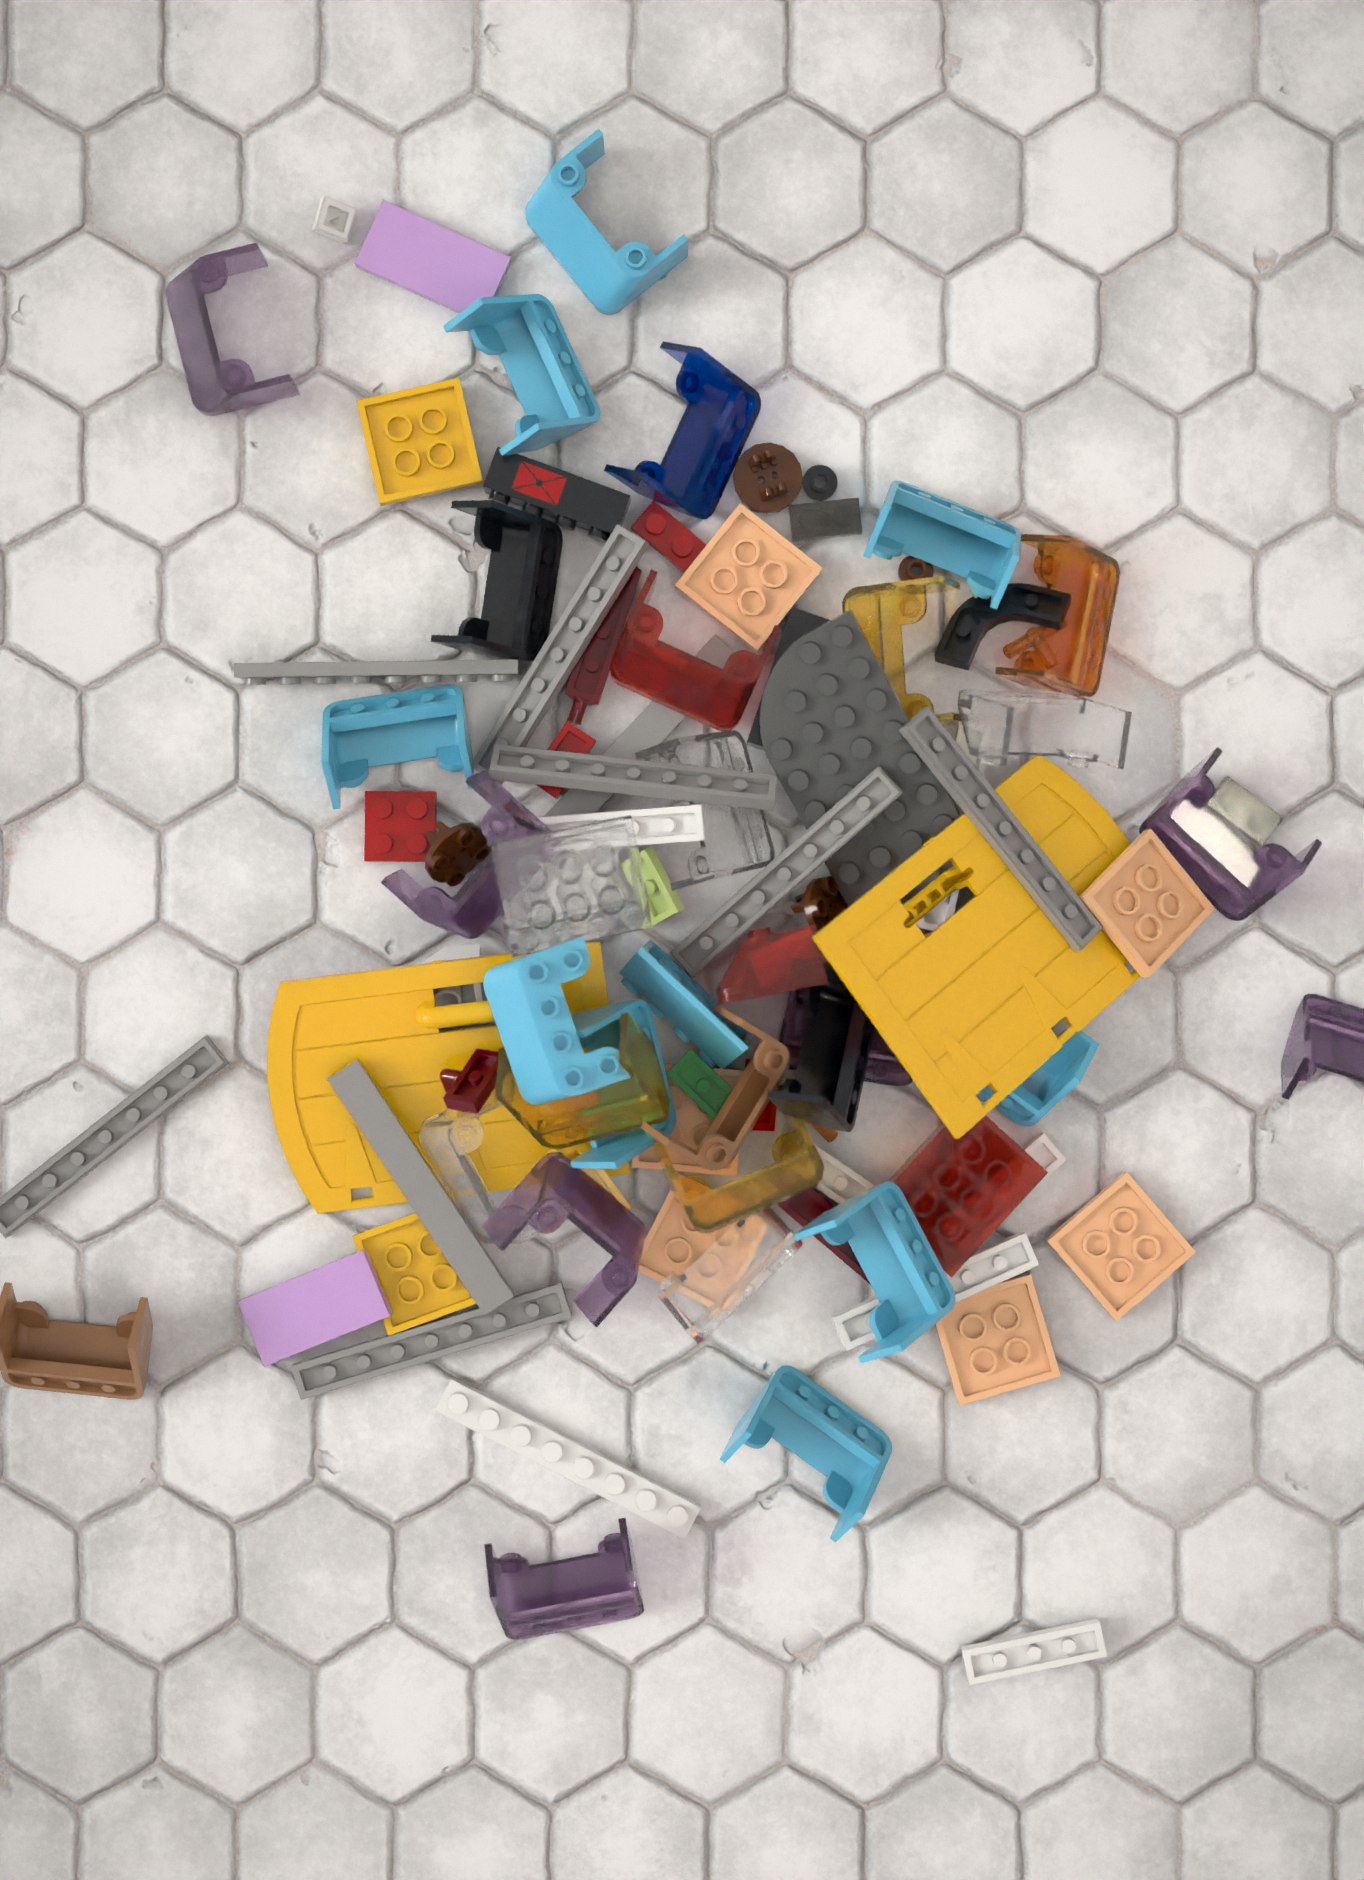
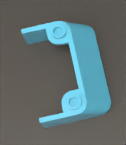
(601, 273)
(538, 363)
(947, 537)
(393, 731)
(600, 1029)
(895, 1261)
(823, 1435)

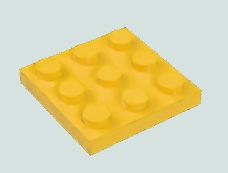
(419, 441)
(412, 1273)

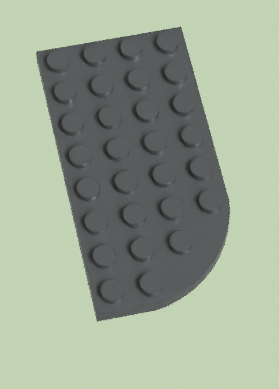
(831, 724)

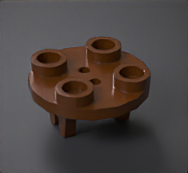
(773, 493)
(455, 852)
(820, 902)

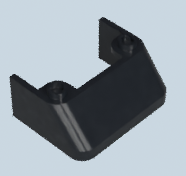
(517, 585)
(830, 1057)

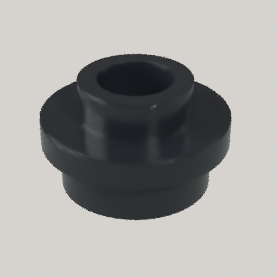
(819, 493)

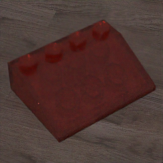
(965, 1187)

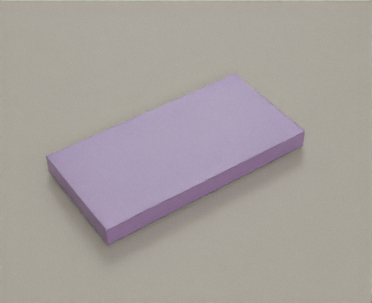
(430, 259)
(315, 1307)

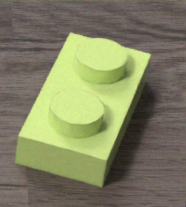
(662, 900)

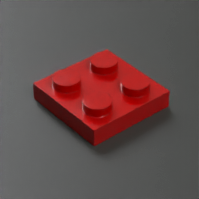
(398, 825)

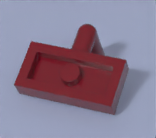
(473, 1085)

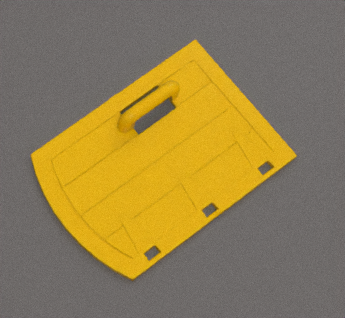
(995, 976)
(395, 1032)

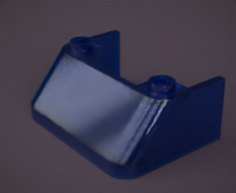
(706, 440)

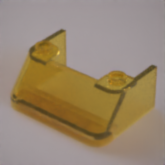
(881, 613)
(600, 1111)
(794, 1172)

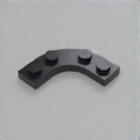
(976, 618)

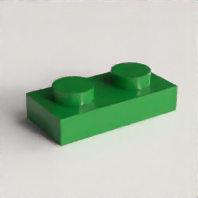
(700, 1083)

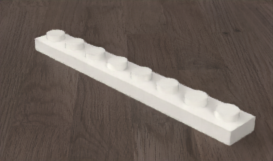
(568, 1457)

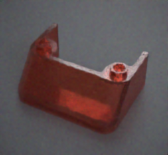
(680, 679)
(772, 965)

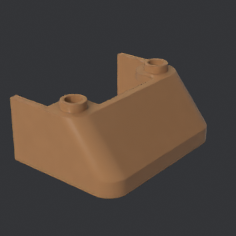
(742, 1105)
(74, 1355)

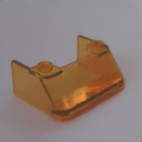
(1080, 647)

